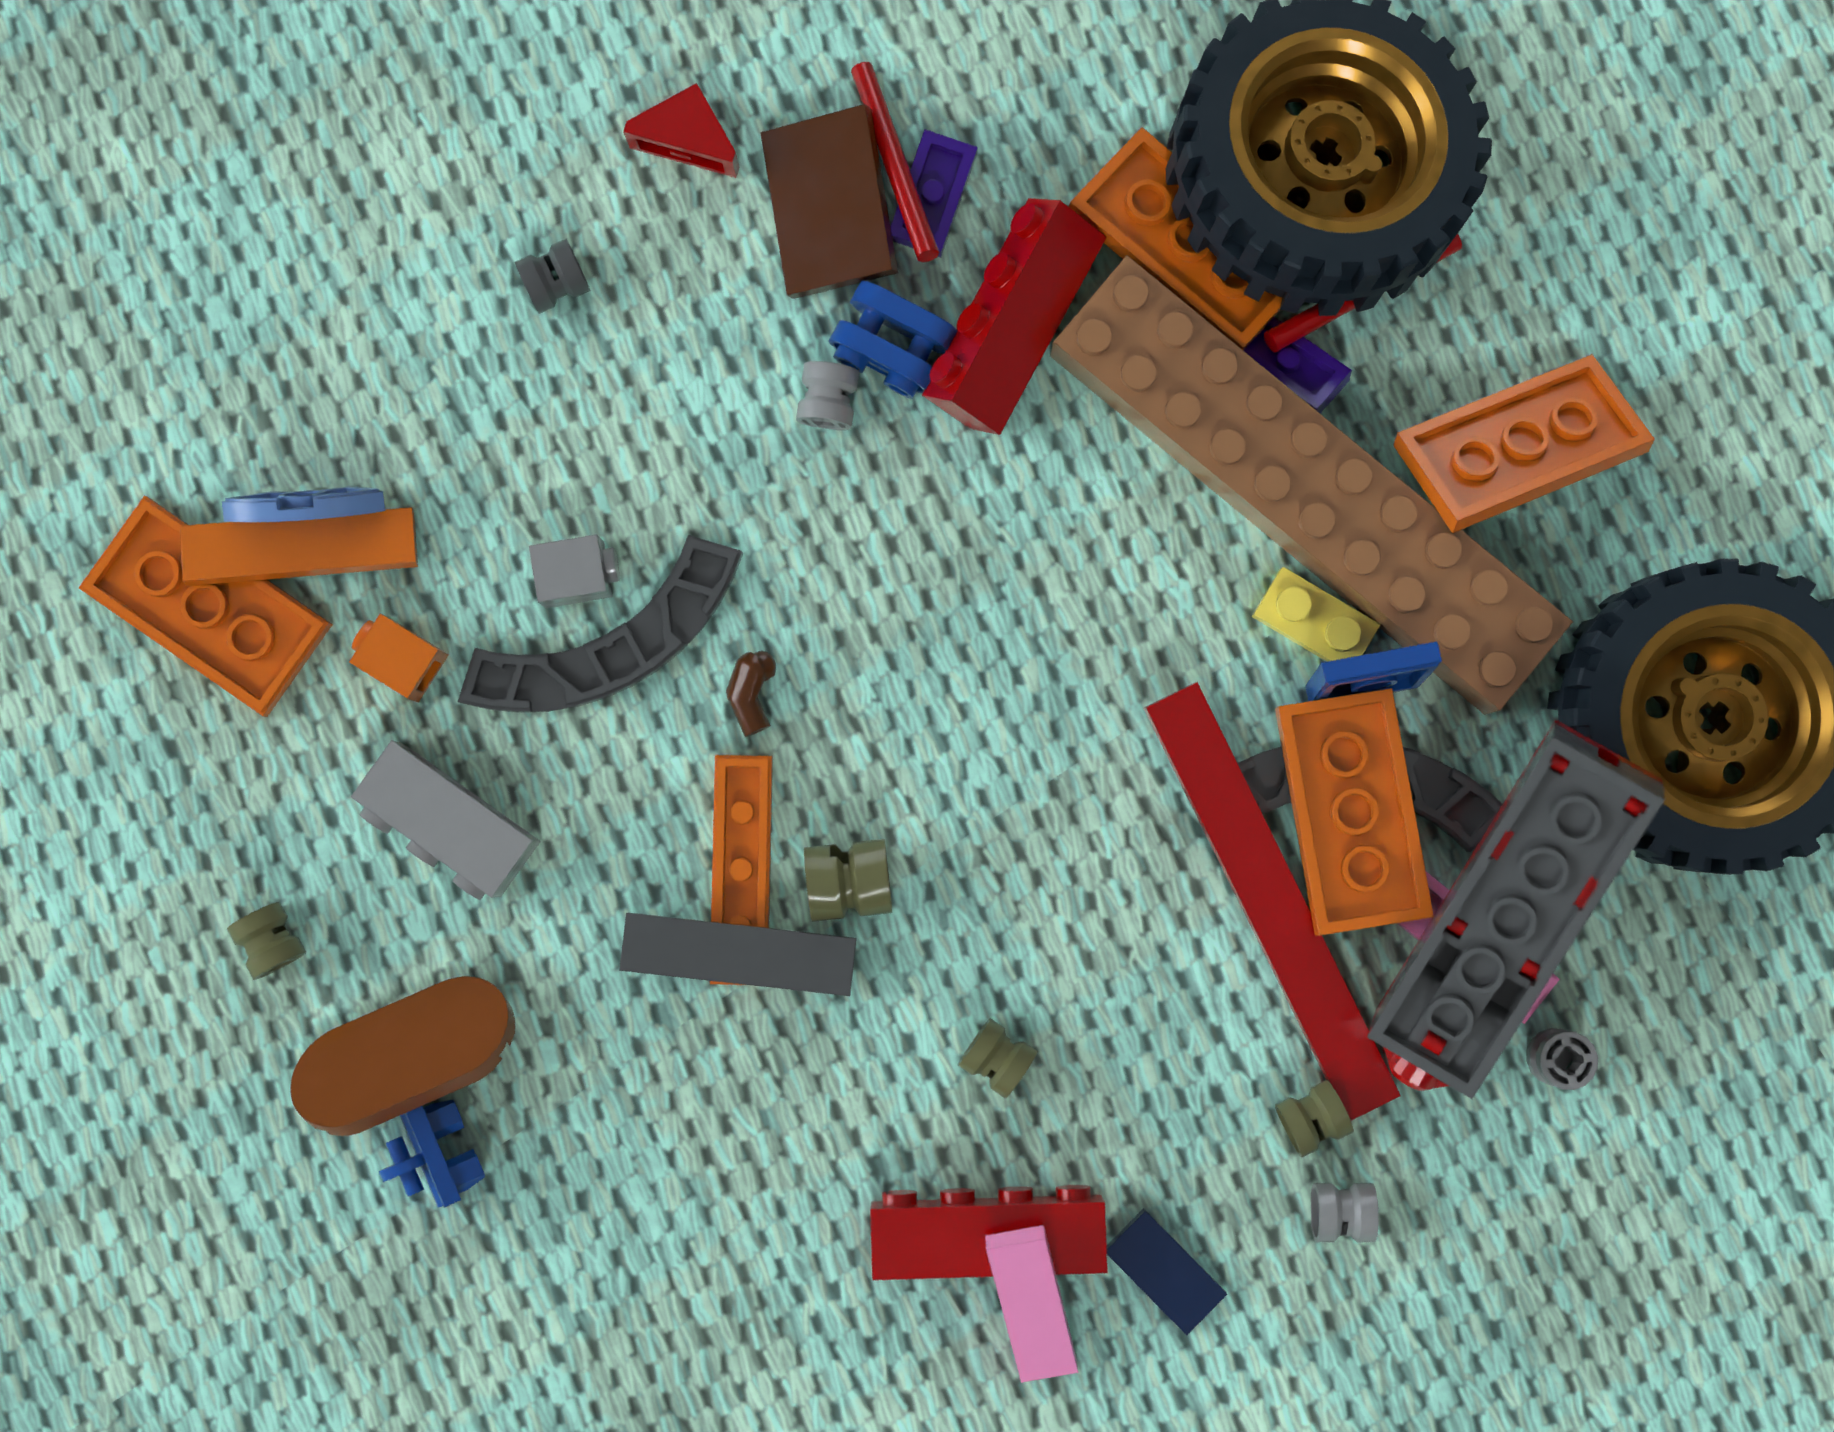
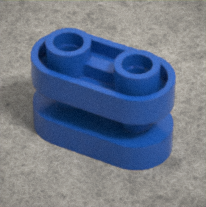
(861, 347)

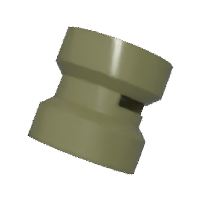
(266, 940)
(997, 1058)
(1314, 1118)

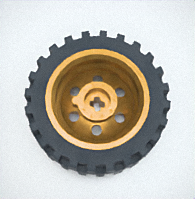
(1330, 62)
(1729, 620)

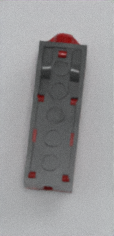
(1514, 911)

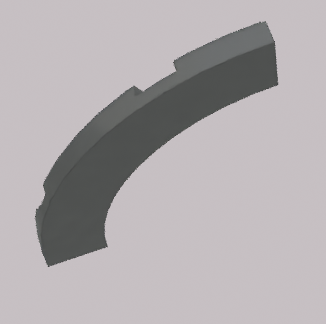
(617, 658)
(1438, 793)

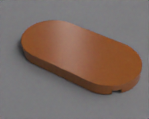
(402, 1056)

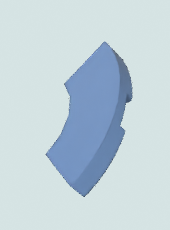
(303, 505)

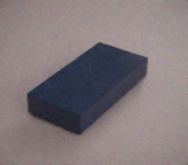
(1165, 1271)

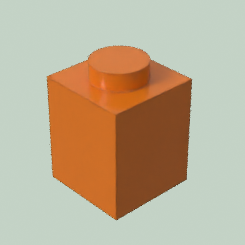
(397, 657)

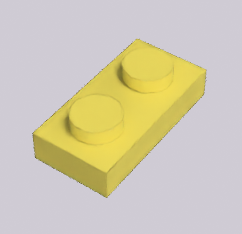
(1314, 618)

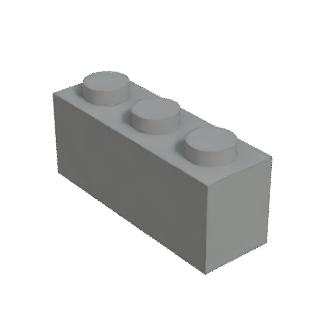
(443, 821)

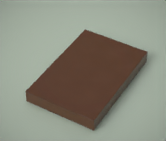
(829, 202)

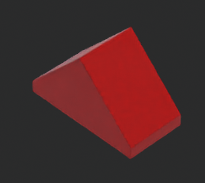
(684, 132)

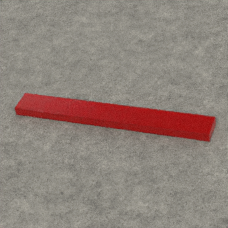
(1271, 900)

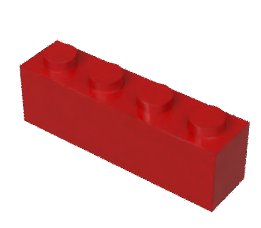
(1014, 315)
(949, 1233)

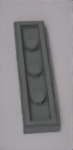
(738, 954)

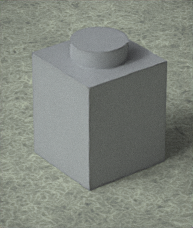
(573, 570)

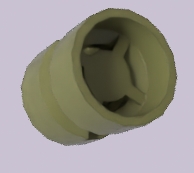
(847, 880)

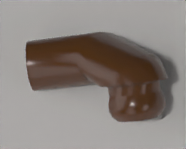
(744, 688)

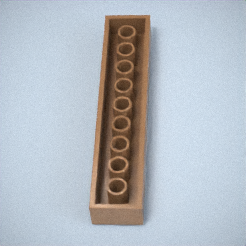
(1308, 486)

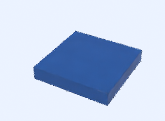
(1394, 669)

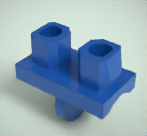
(444, 1177)

